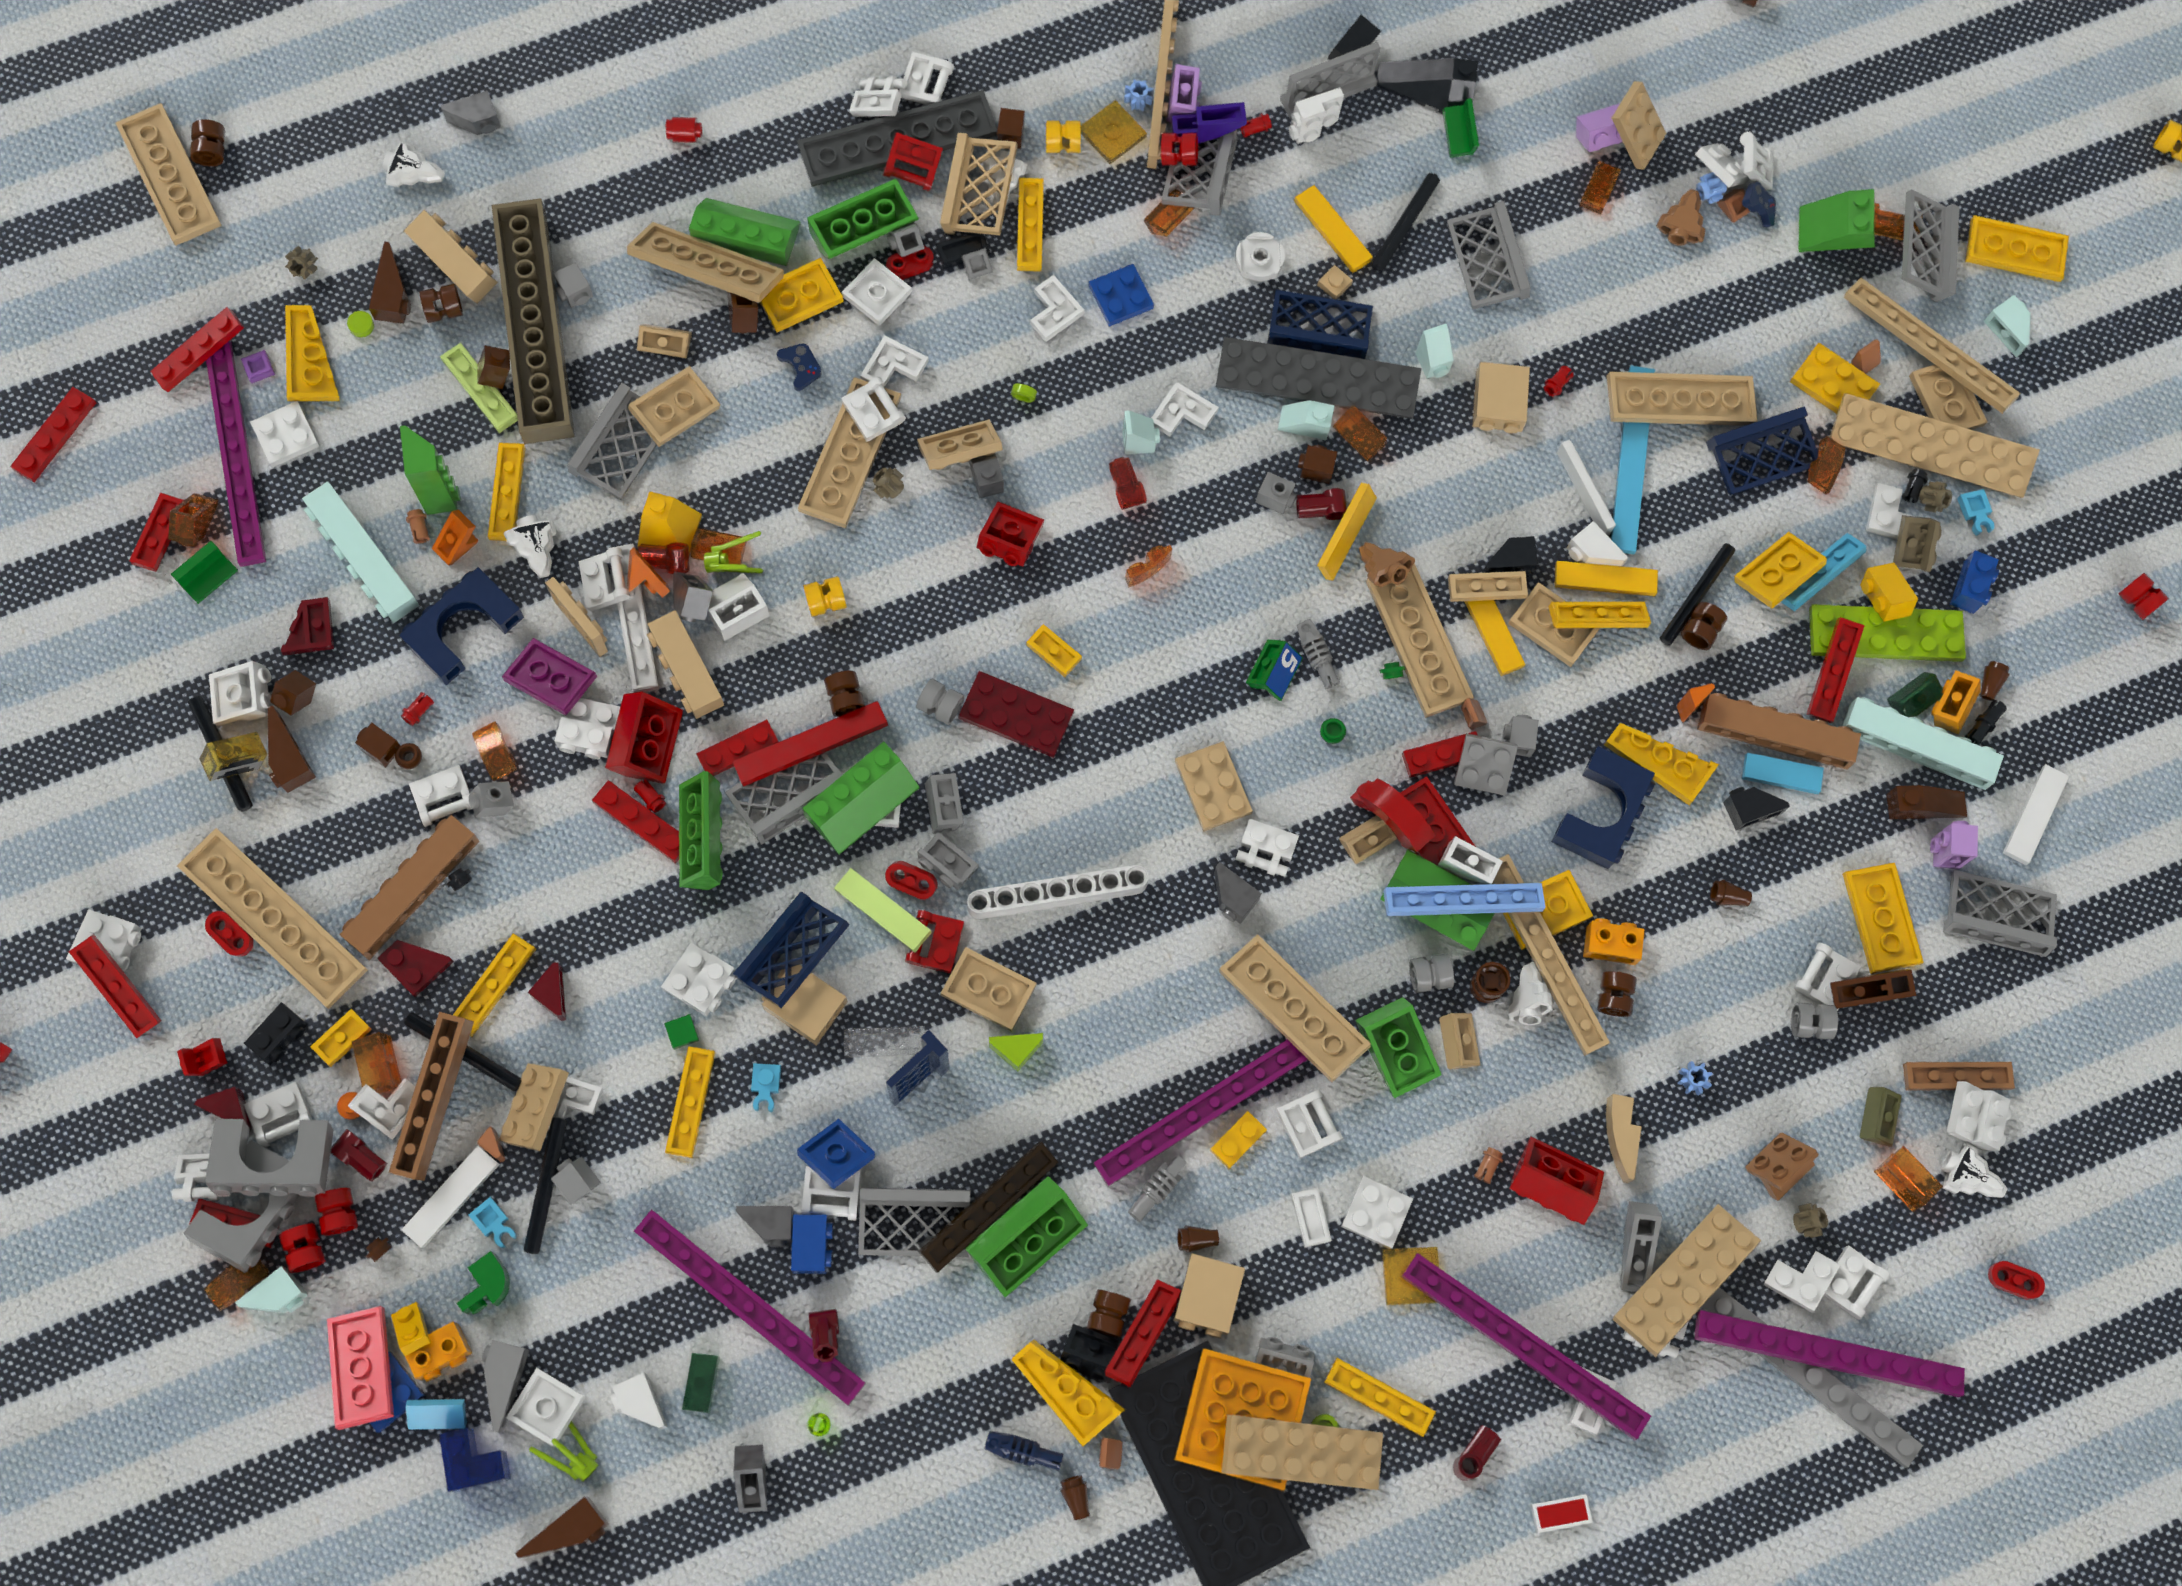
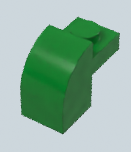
(493, 1283)

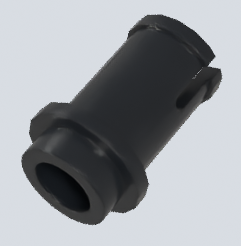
(1917, 479)

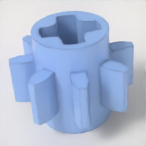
(1138, 95)
(1711, 188)
(1702, 1078)

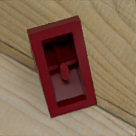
(550, 991)
(226, 1105)

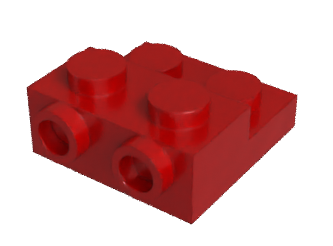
(1009, 534)

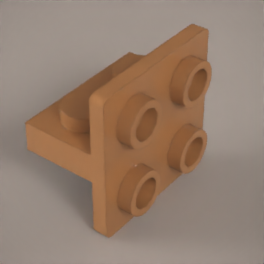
(1782, 1164)

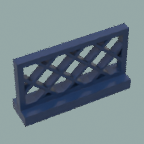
(1318, 339)
(1758, 430)
(779, 941)
(930, 1058)

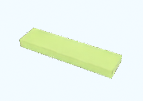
(486, 398)
(882, 910)

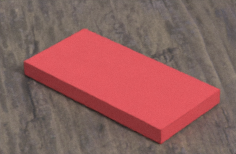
(360, 1368)

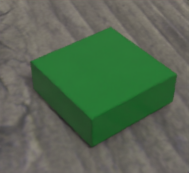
(681, 1031)

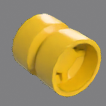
(1063, 136)
(2167, 140)
(824, 596)

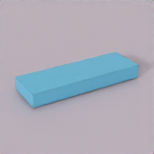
(1782, 773)

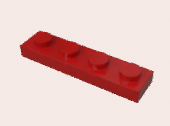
(197, 349)
(53, 434)
(1835, 670)
(638, 820)
(115, 986)
(1143, 1333)

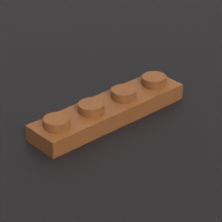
(1946, 1074)

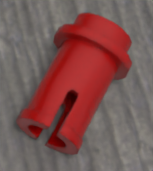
(1256, 125)
(1558, 381)
(416, 709)
(650, 796)

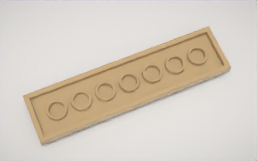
(1934, 445)
(272, 918)

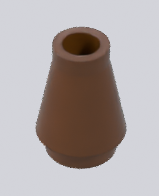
(1993, 679)
(1726, 893)
(1196, 1238)
(1075, 1494)

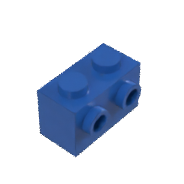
(1974, 582)
(810, 1244)

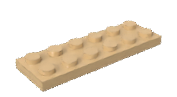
(168, 174)
(705, 262)
(1681, 398)
(843, 465)
(1421, 644)
(1295, 1008)
(1686, 1280)
(1302, 1452)

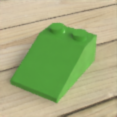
(1838, 222)
(1399, 1046)

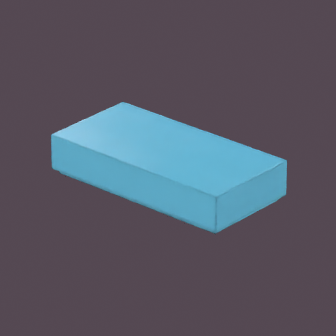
(436, 1414)

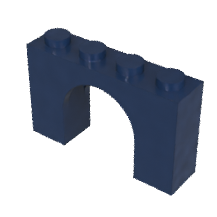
(473, 593)
(1630, 786)

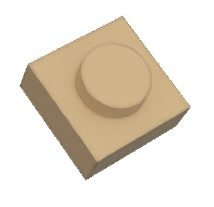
(1335, 282)

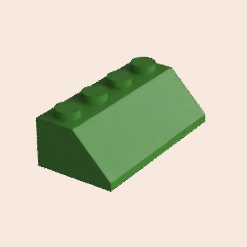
(861, 219)
(745, 230)
(428, 474)
(860, 798)
(700, 832)
(1462, 928)
(1026, 1236)

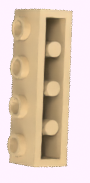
(450, 256)
(685, 664)

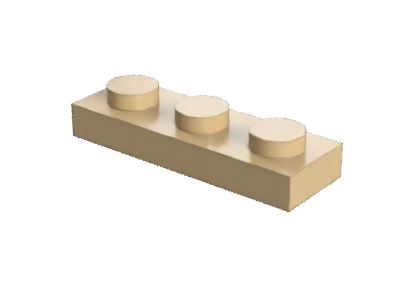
(1487, 586)

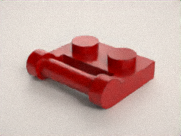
(914, 153)
(943, 944)

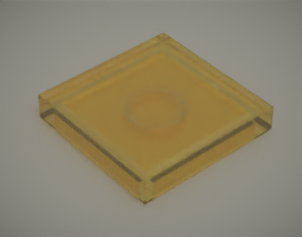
(1112, 132)
(1394, 1265)

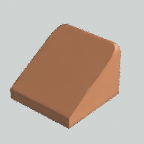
(1732, 204)
(1868, 357)
(1473, 713)
(491, 1143)
(1110, 1453)

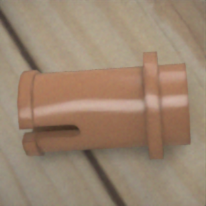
(418, 526)
(1489, 1163)

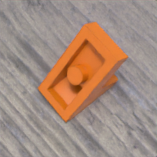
(455, 538)
(640, 570)

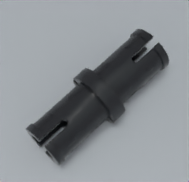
(1986, 722)

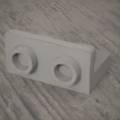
(1281, 1356)

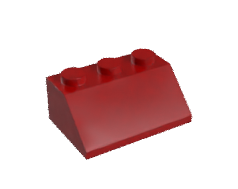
(644, 737)
(1557, 1181)

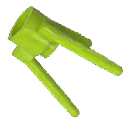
(718, 562)
(581, 1464)

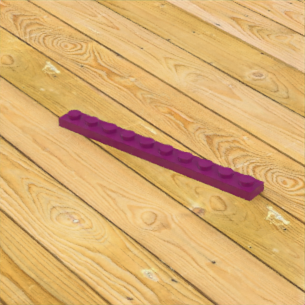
(235, 457)
(1198, 1112)
(747, 1306)
(1526, 1346)
(1829, 1353)

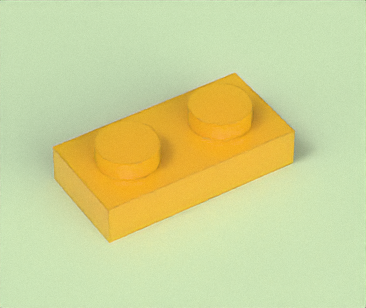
(1054, 650)
(338, 1038)
(1238, 1139)
(410, 1328)

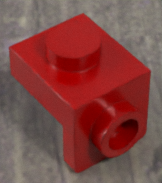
(202, 1058)

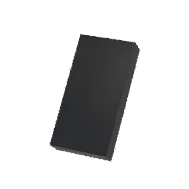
(952, 250)

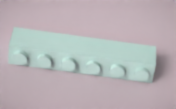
(360, 552)
(1923, 743)

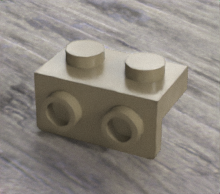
(1917, 543)

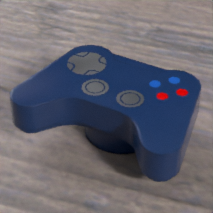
(1760, 201)
(803, 363)

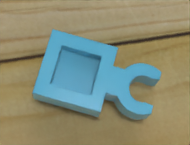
(1976, 508)
(765, 1081)
(490, 1220)

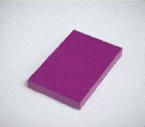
(549, 676)

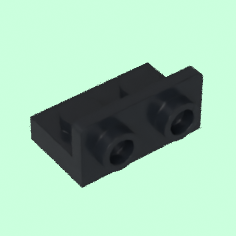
(276, 1034)
(1089, 1352)

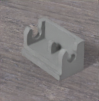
(944, 802)

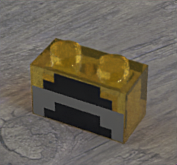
(233, 756)

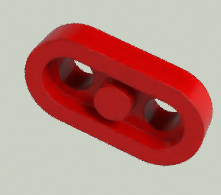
(911, 263)
(912, 879)
(230, 935)
(2015, 1278)

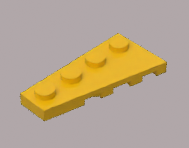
(306, 359)
(1674, 770)
(1072, 1397)

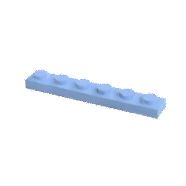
(1464, 899)

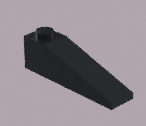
(1430, 81)

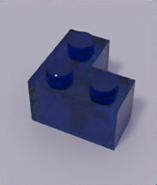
(466, 1468)

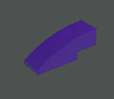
(1211, 121)

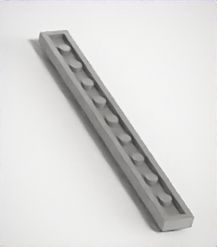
(1830, 1392)

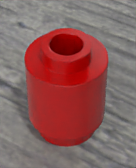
(683, 129)

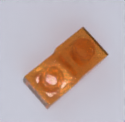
(1599, 187)
(1826, 468)
(1155, 561)
(493, 751)
(232, 1283)

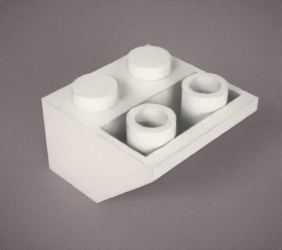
(736, 606)

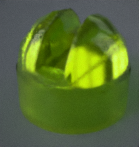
(824, 1425)

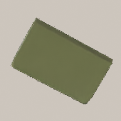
(1880, 1116)

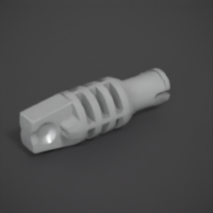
(1317, 652)
(1157, 1188)

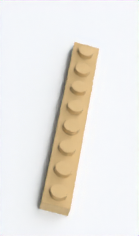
(1162, 86)
(1932, 345)
(1554, 969)

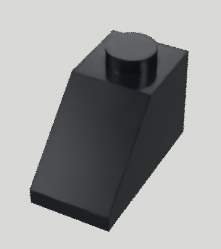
(1752, 806)

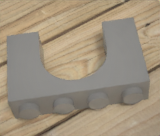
(303, 1174)
(243, 1244)

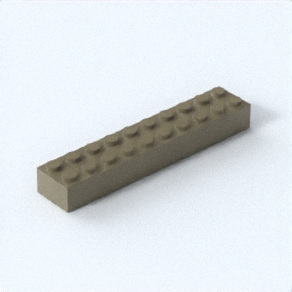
(532, 321)

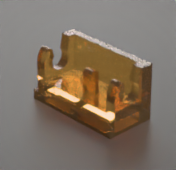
(1890, 224)
(377, 1062)
(1908, 1179)

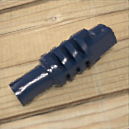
(1022, 1450)

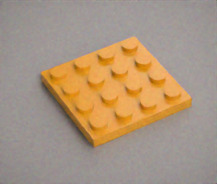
(1238, 1388)

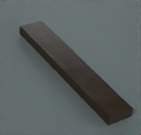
(988, 1207)

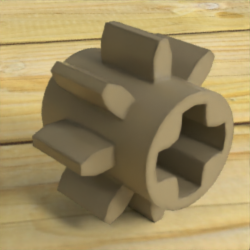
(301, 262)
(888, 483)
(1935, 496)
(1810, 1220)

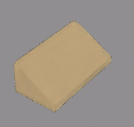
(663, 340)
(1367, 839)
(1459, 1040)

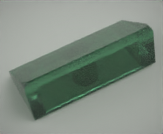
(1917, 695)
(701, 1383)

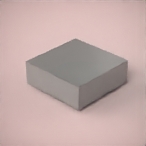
(977, 264)

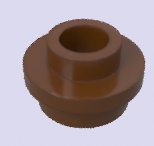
(405, 749)
(377, 1248)

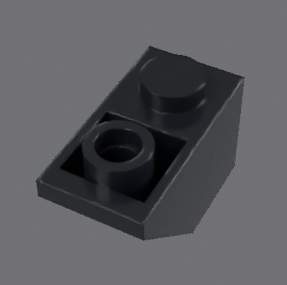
(1515, 556)

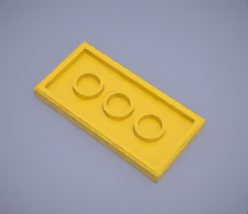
(2017, 248)
(1882, 918)

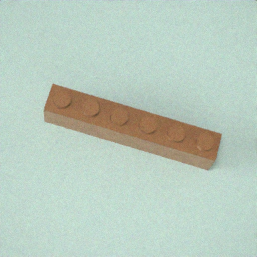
(1779, 731)
(409, 887)
(431, 1096)

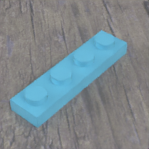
(1839, 557)

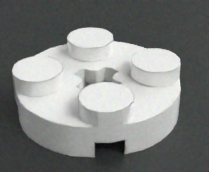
(1259, 270)

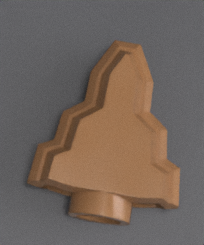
(1684, 220)
(1385, 564)

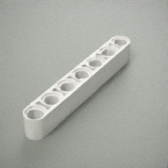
(1067, 883)

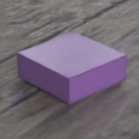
(257, 366)

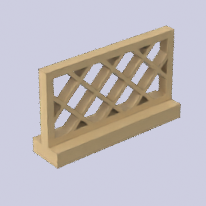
(958, 187)

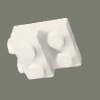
(1313, 113)
(240, 693)
(588, 729)
(114, 934)
(700, 980)
(1979, 1117)

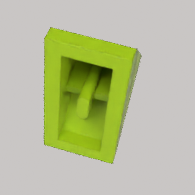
(1016, 1048)

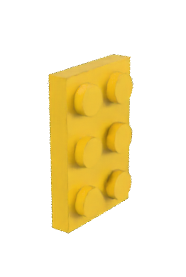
(801, 295)
(1829, 376)
(1780, 570)
(1563, 905)

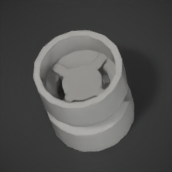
(939, 701)
(1431, 973)
(1810, 1020)

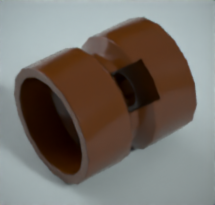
(207, 143)
(449, 299)
(1704, 625)
(843, 689)
(1490, 982)
(1618, 985)
(1108, 1313)

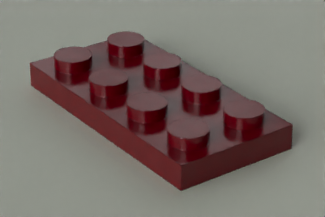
(1016, 714)

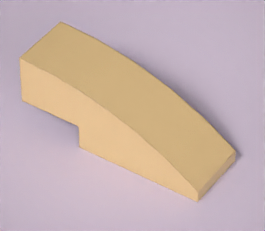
(1622, 1135)

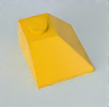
(667, 521)

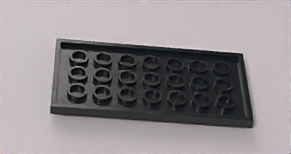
(1223, 1522)

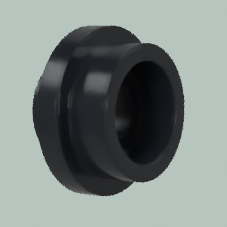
(459, 879)

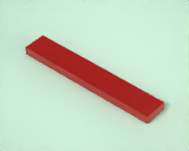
(810, 743)

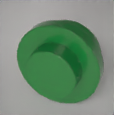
(1392, 670)
(1333, 731)

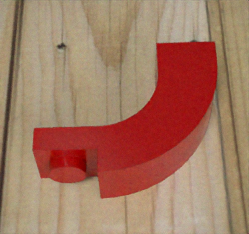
(1396, 812)

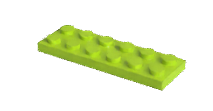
(1922, 636)

